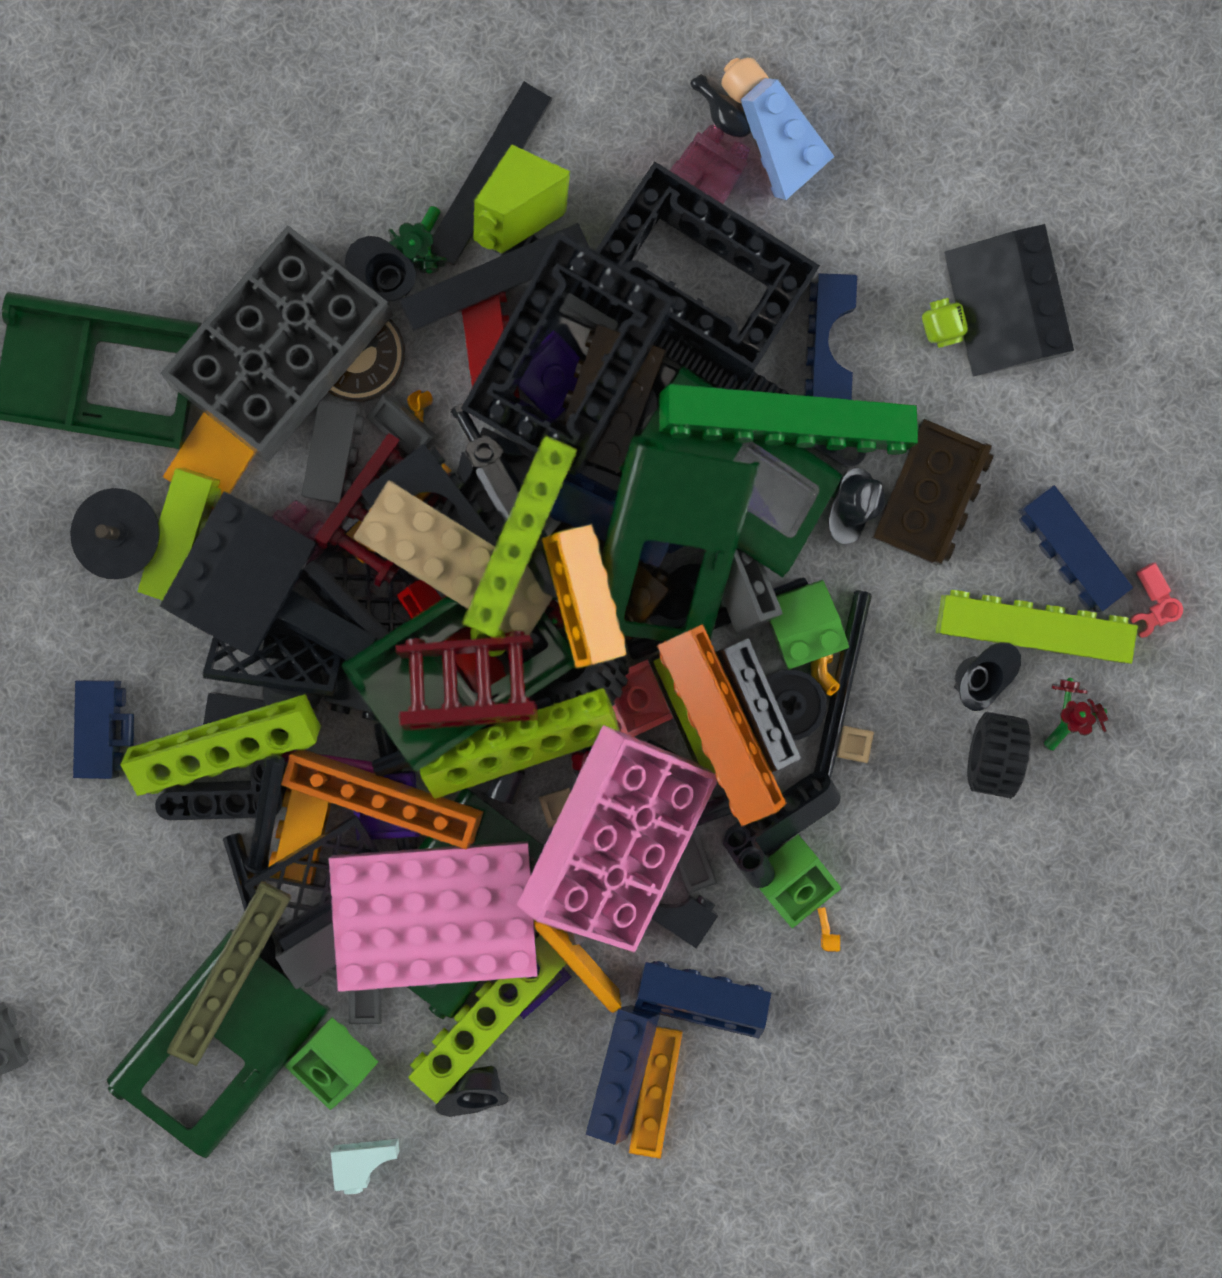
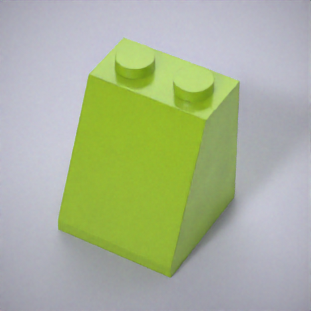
(519, 200)

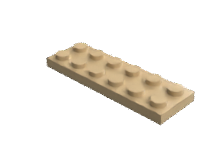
(443, 554)

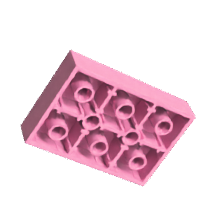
(617, 840)
(431, 916)

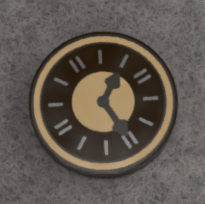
(374, 369)

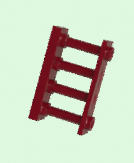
(352, 508)
(485, 709)

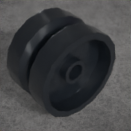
(807, 697)

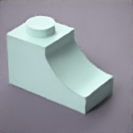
(356, 1161)

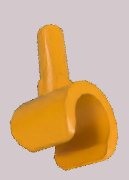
(418, 401)
(829, 941)

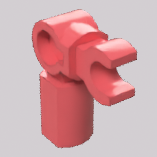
(1166, 609)

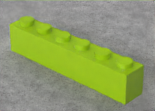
(1037, 628)

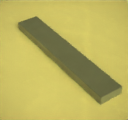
(229, 973)

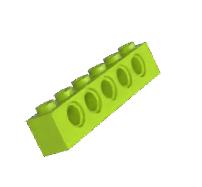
(519, 536)
(521, 744)
(144, 761)
(437, 1081)

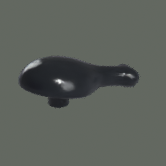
(724, 110)

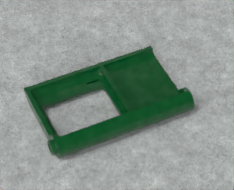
(51, 360)
(677, 502)
(385, 679)
(261, 1027)

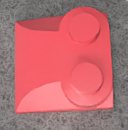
(641, 702)

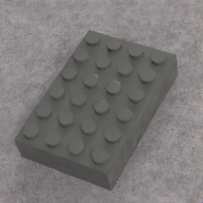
(277, 343)

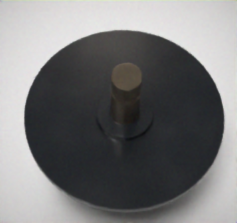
(114, 533)

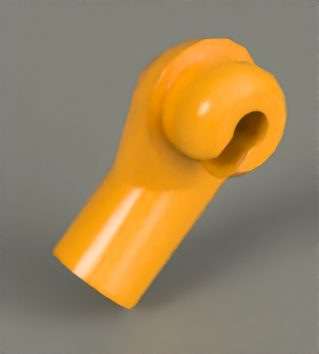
(821, 675)

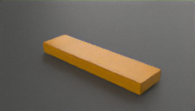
(582, 965)
(656, 1094)

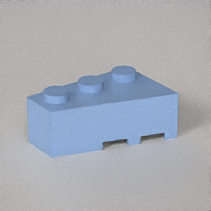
(785, 138)

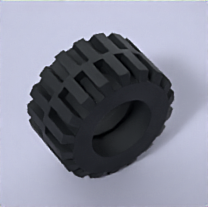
(589, 678)
(999, 755)

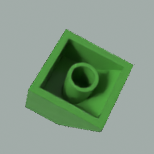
(807, 626)
(799, 882)
(331, 1063)

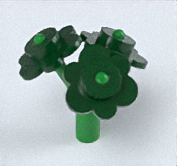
(417, 240)

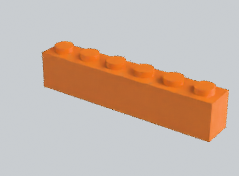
(721, 725)
(382, 798)

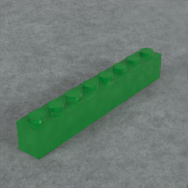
(787, 419)

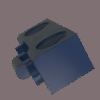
(95, 717)

